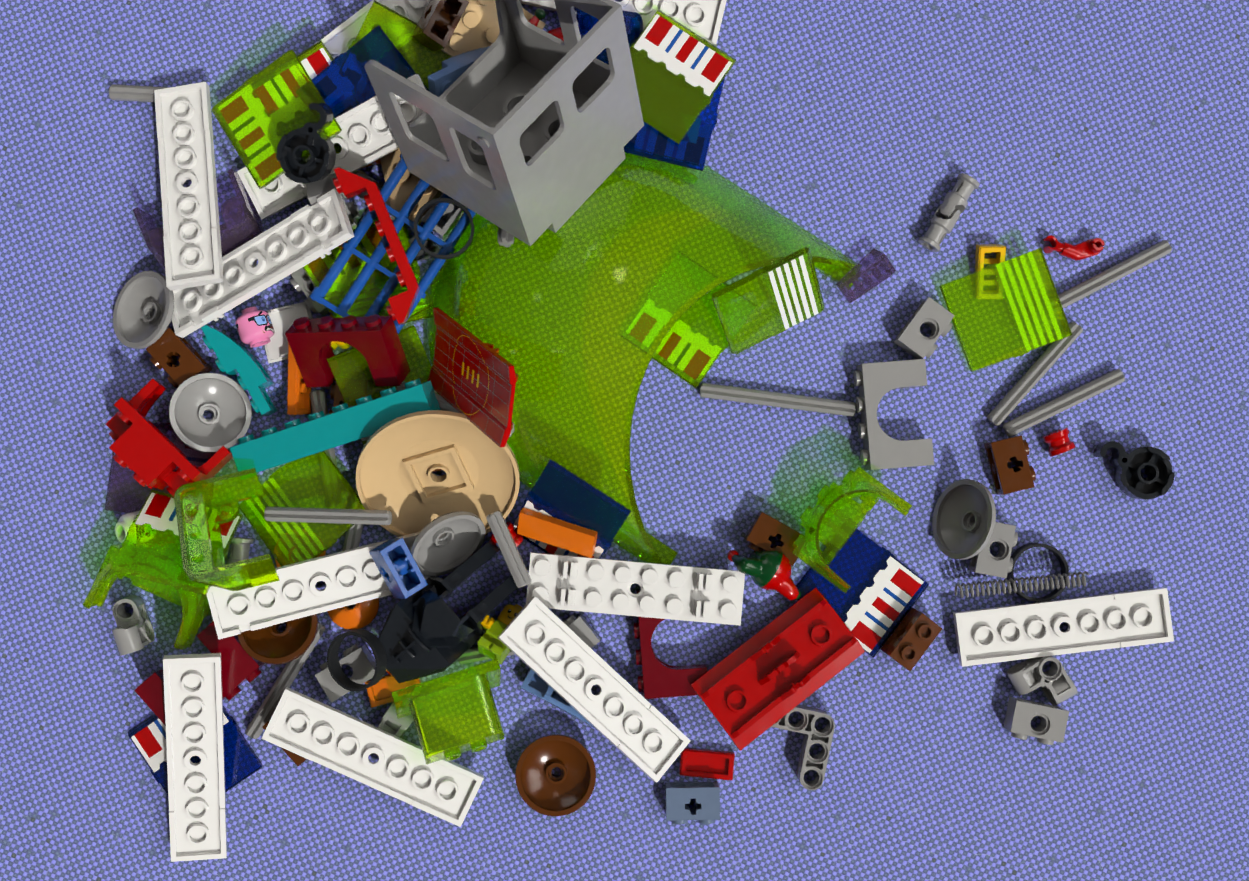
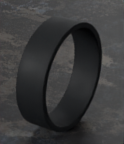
(436, 201)
(1063, 564)
(336, 670)

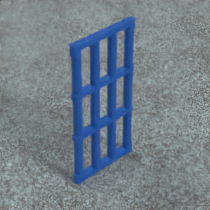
(373, 262)

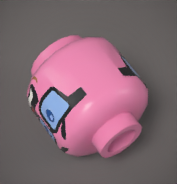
(254, 327)

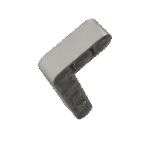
(811, 736)

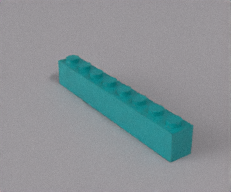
(333, 429)

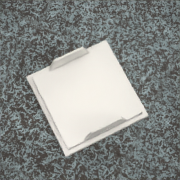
(282, 320)

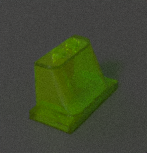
(453, 711)

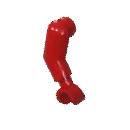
(1076, 252)

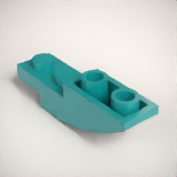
(236, 359)

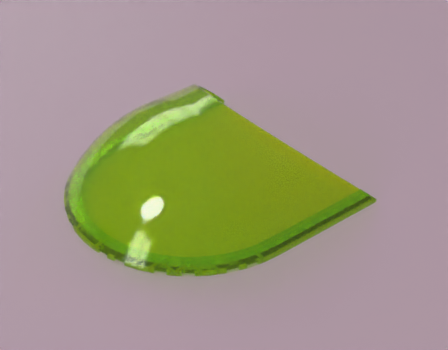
(596, 301)

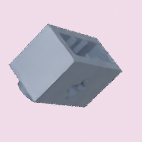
(678, 799)

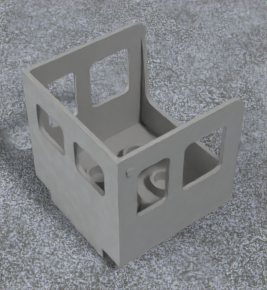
(526, 122)

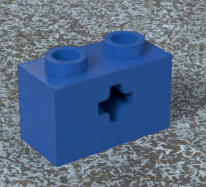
(398, 568)

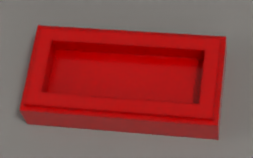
(707, 763)

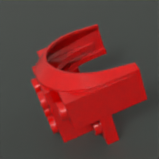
(149, 452)

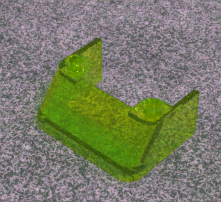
(199, 513)

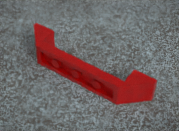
(353, 185)

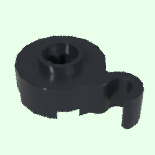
(310, 138)
(1128, 467)

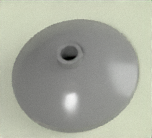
(143, 310)
(214, 394)
(964, 519)
(448, 542)

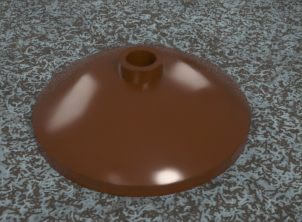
(280, 647)
(552, 793)

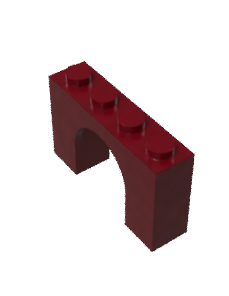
(371, 335)
(236, 668)
(659, 678)

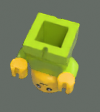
(489, 643)

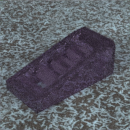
(877, 275)

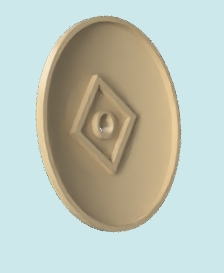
(399, 464)

